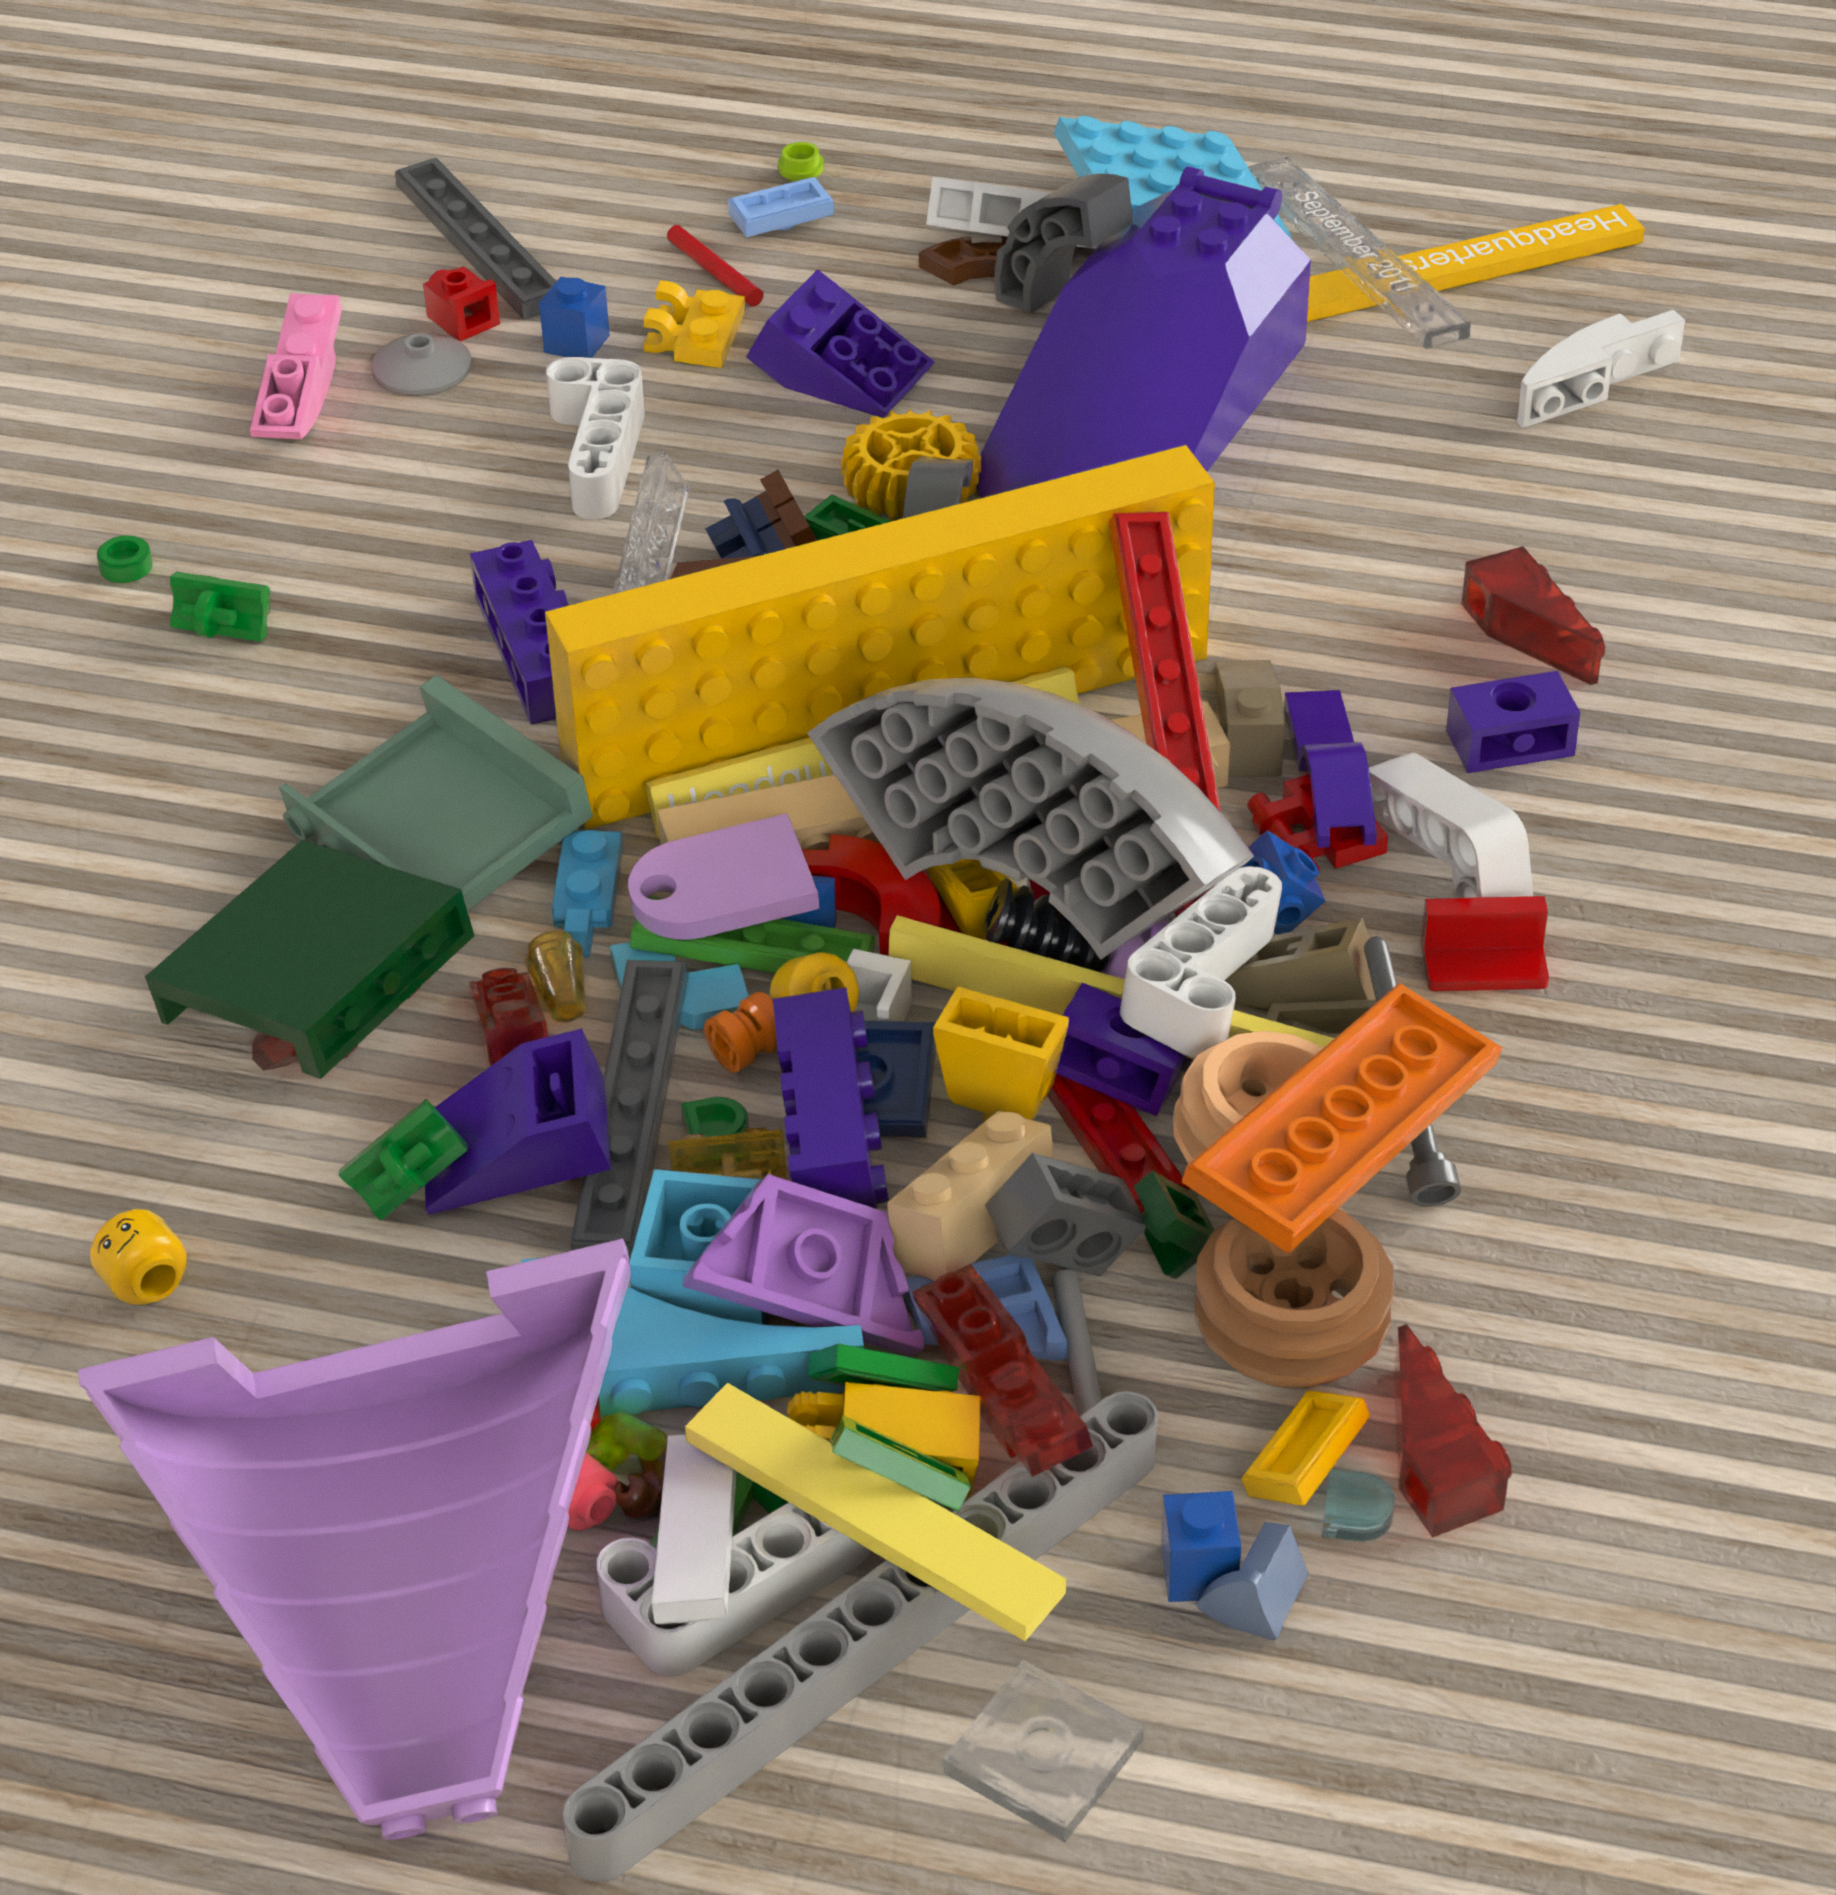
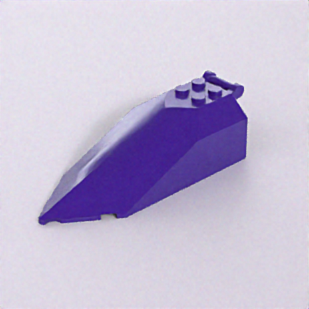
(1158, 339)

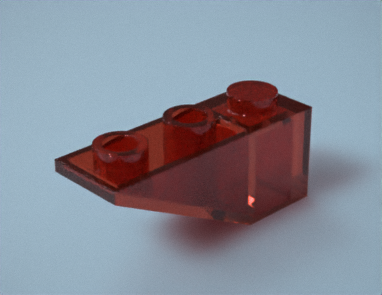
(1527, 611)
(506, 1012)
(1443, 1454)

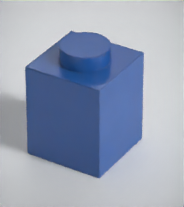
(574, 318)
(1198, 1541)

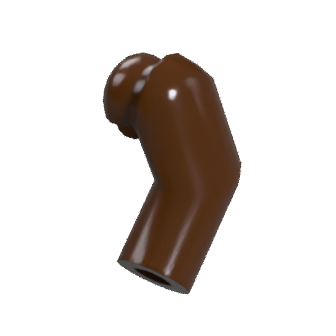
(644, 1493)

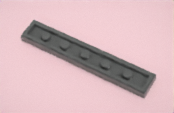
(476, 235)
(635, 1101)

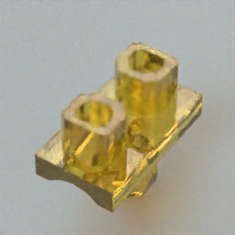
(742, 1155)

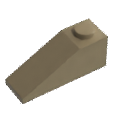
(1251, 716)
(1307, 967)

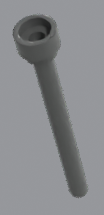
(1431, 1176)

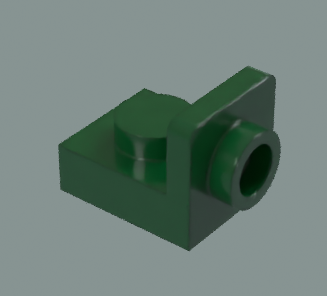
(1173, 1223)

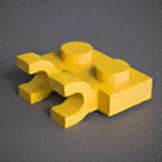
(706, 329)

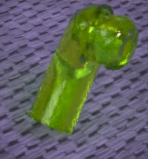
(624, 1435)

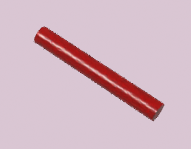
(715, 265)

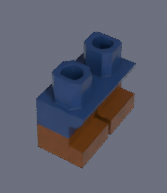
(762, 523)

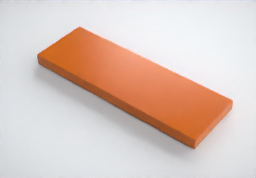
(1341, 1117)

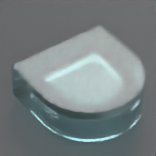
(1357, 1506)

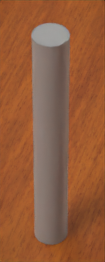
(1079, 1347)

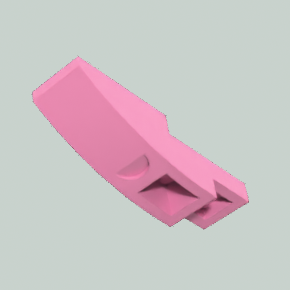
(300, 369)

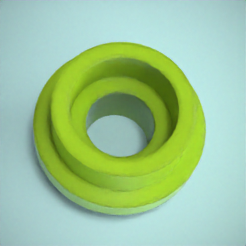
(800, 161)

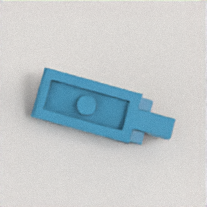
(587, 884)

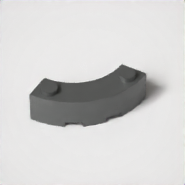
(1045, 234)

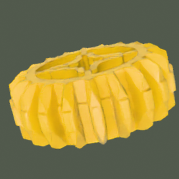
(881, 456)

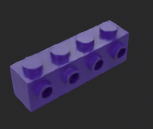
(514, 594)

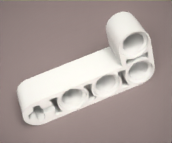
(609, 409)
(1455, 824)
(1178, 976)
(770, 1572)

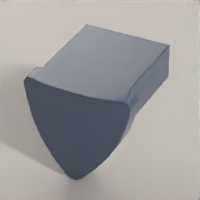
(1263, 1588)

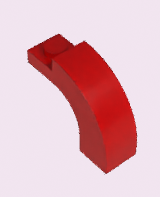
(873, 885)

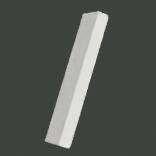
(693, 1536)

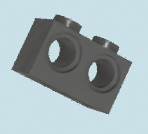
(1065, 1215)

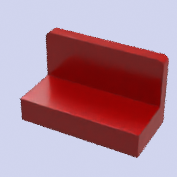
(1485, 943)

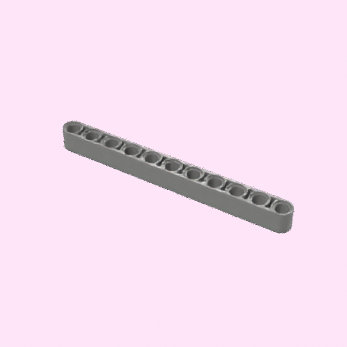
(855, 1639)

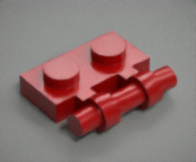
(1296, 807)

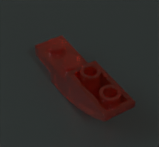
(996, 1364)

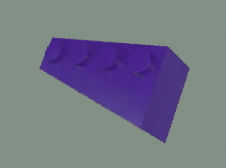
(825, 1097)

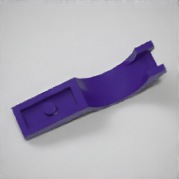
(1334, 762)

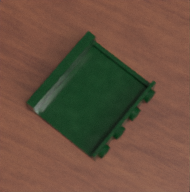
(315, 952)

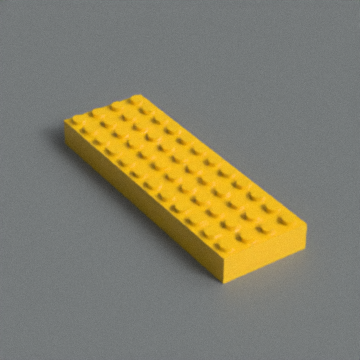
(796, 634)

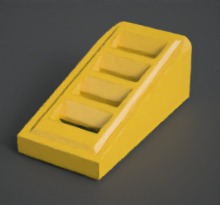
(967, 892)

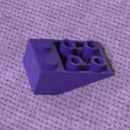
(837, 350)
(526, 1124)

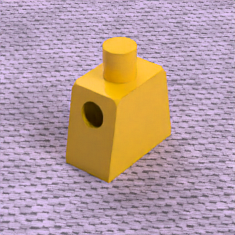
(998, 1053)

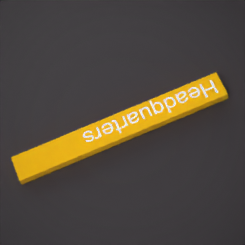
(1490, 256)

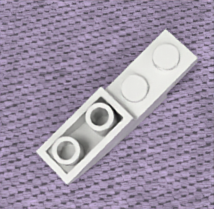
(977, 205)
(1591, 359)

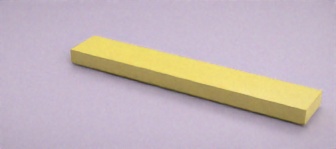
(877, 1512)

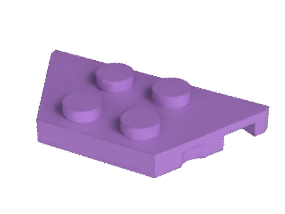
(810, 1263)

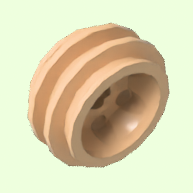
(1230, 1082)

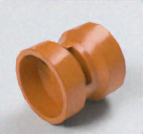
(743, 1033)

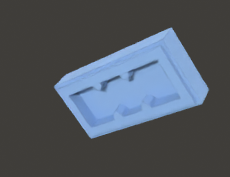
(780, 207)

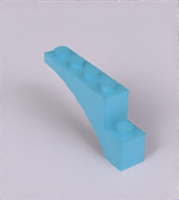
(685, 1357)

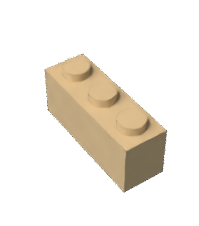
(943, 1215)

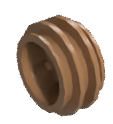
(1276, 1309)

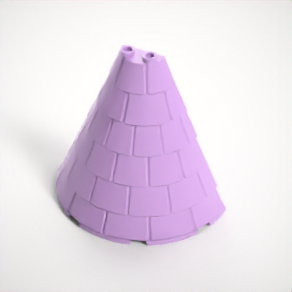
(388, 1521)

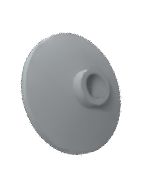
(421, 364)

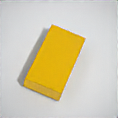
(1305, 1447)

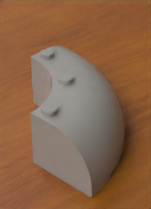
(1032, 795)

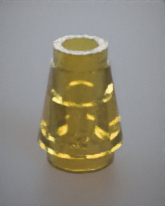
(558, 973)

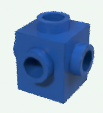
(1298, 876)

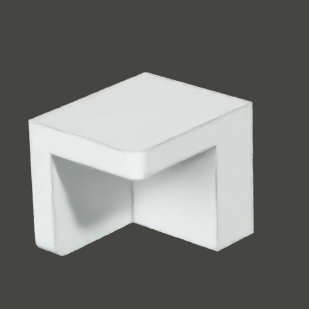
(883, 985)

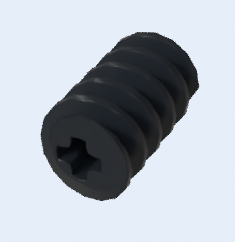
(1037, 928)

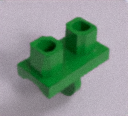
(219, 606)
(403, 1159)

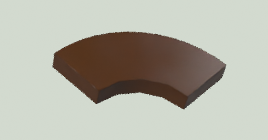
(961, 259)

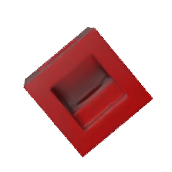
(458, 288)

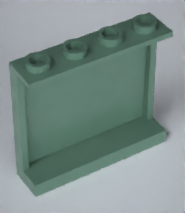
(447, 799)

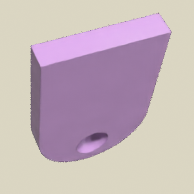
(723, 880)

